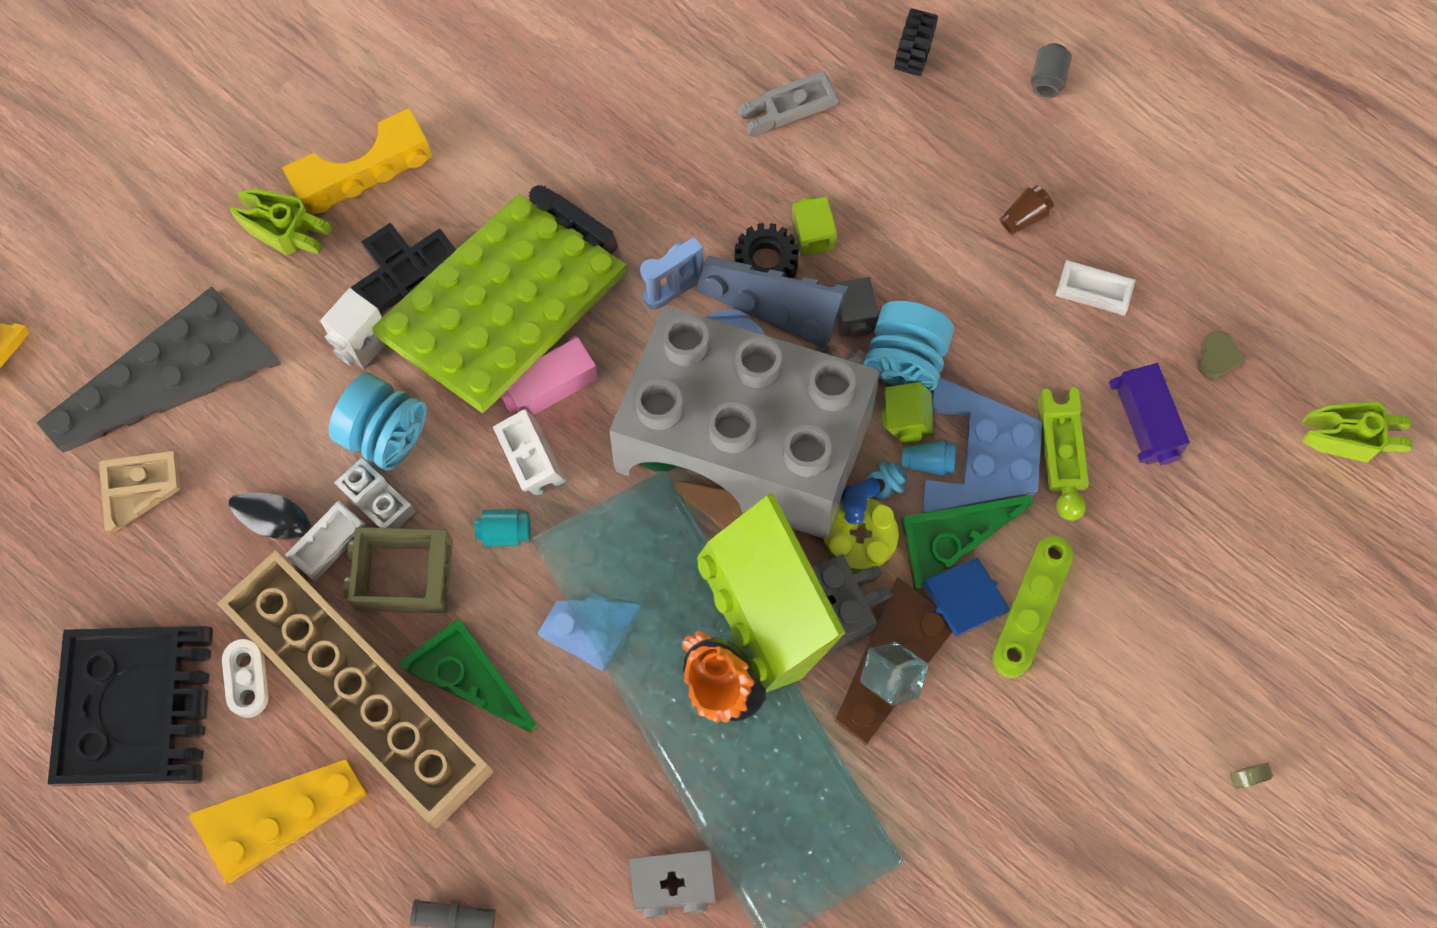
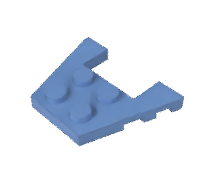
(1000, 451)

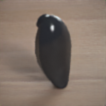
(270, 515)

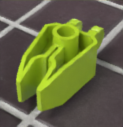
(279, 221)
(1356, 430)

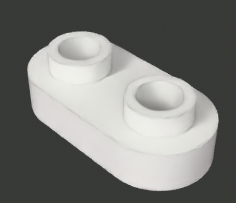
(245, 680)

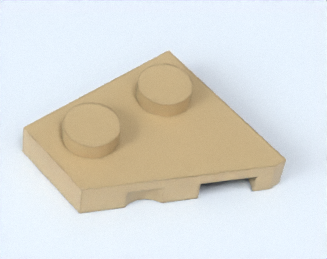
(136, 485)

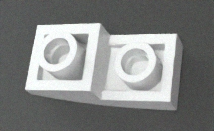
(374, 496)

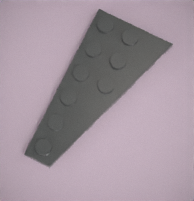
(171, 366)

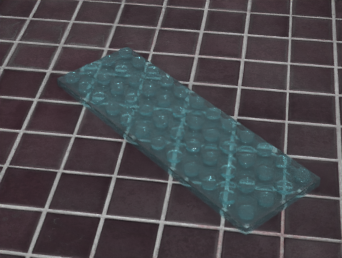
(757, 788)

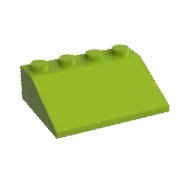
(770, 595)

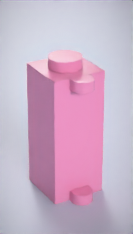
(552, 378)

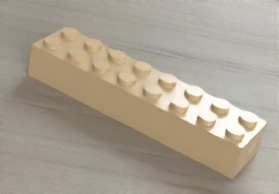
(356, 689)

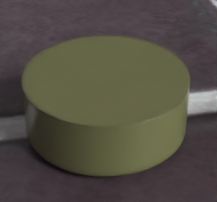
(1251, 775)

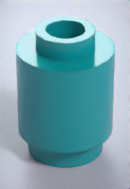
(502, 527)

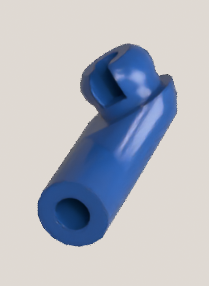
(855, 499)

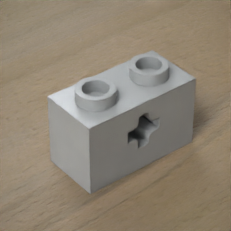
(652, 871)

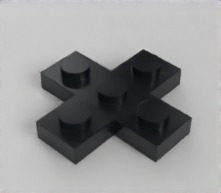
(399, 265)

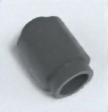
(1051, 70)

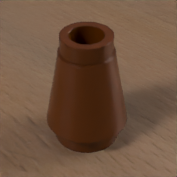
(1027, 209)

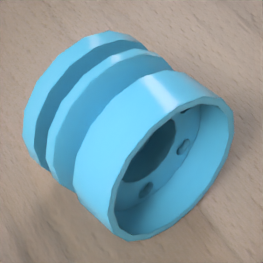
(909, 344)
(377, 421)

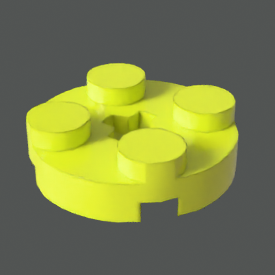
(873, 551)

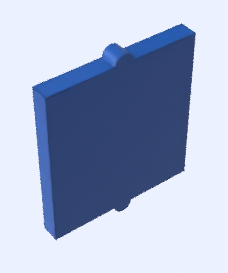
(966, 596)

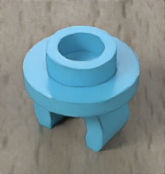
(893, 477)

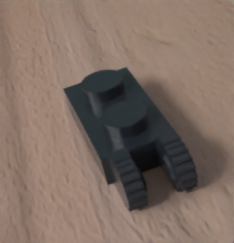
(573, 217)

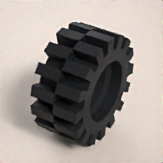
(915, 42)
(770, 239)

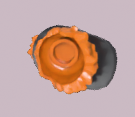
(720, 679)

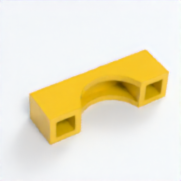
(396, 149)

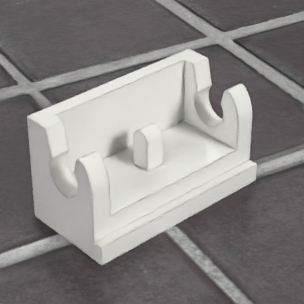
(529, 452)

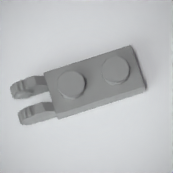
(789, 103)

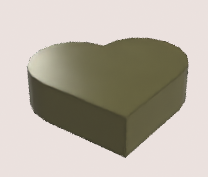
(1219, 355)

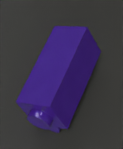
(1151, 414)

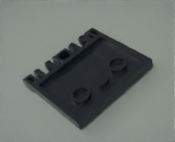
(123, 704)

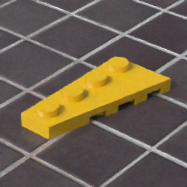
(265, 821)

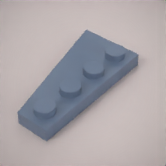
(784, 302)

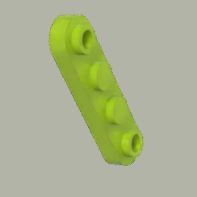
(1032, 607)

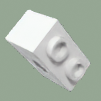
(350, 329)

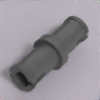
(450, 915)

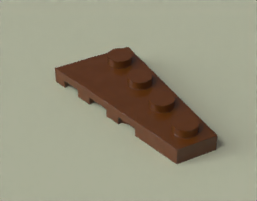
(913, 624)

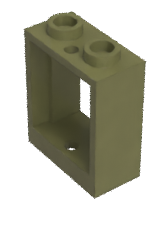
(437, 577)

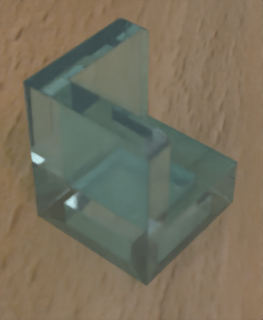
(893, 673)

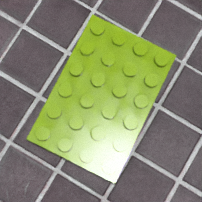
(499, 302)

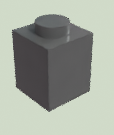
(859, 309)

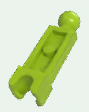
(1064, 451)

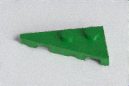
(944, 536)
(460, 667)

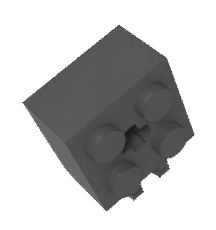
(847, 598)

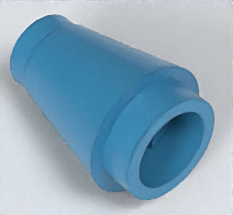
(930, 457)

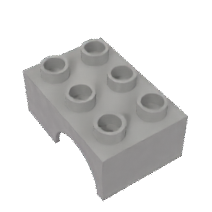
(747, 415)

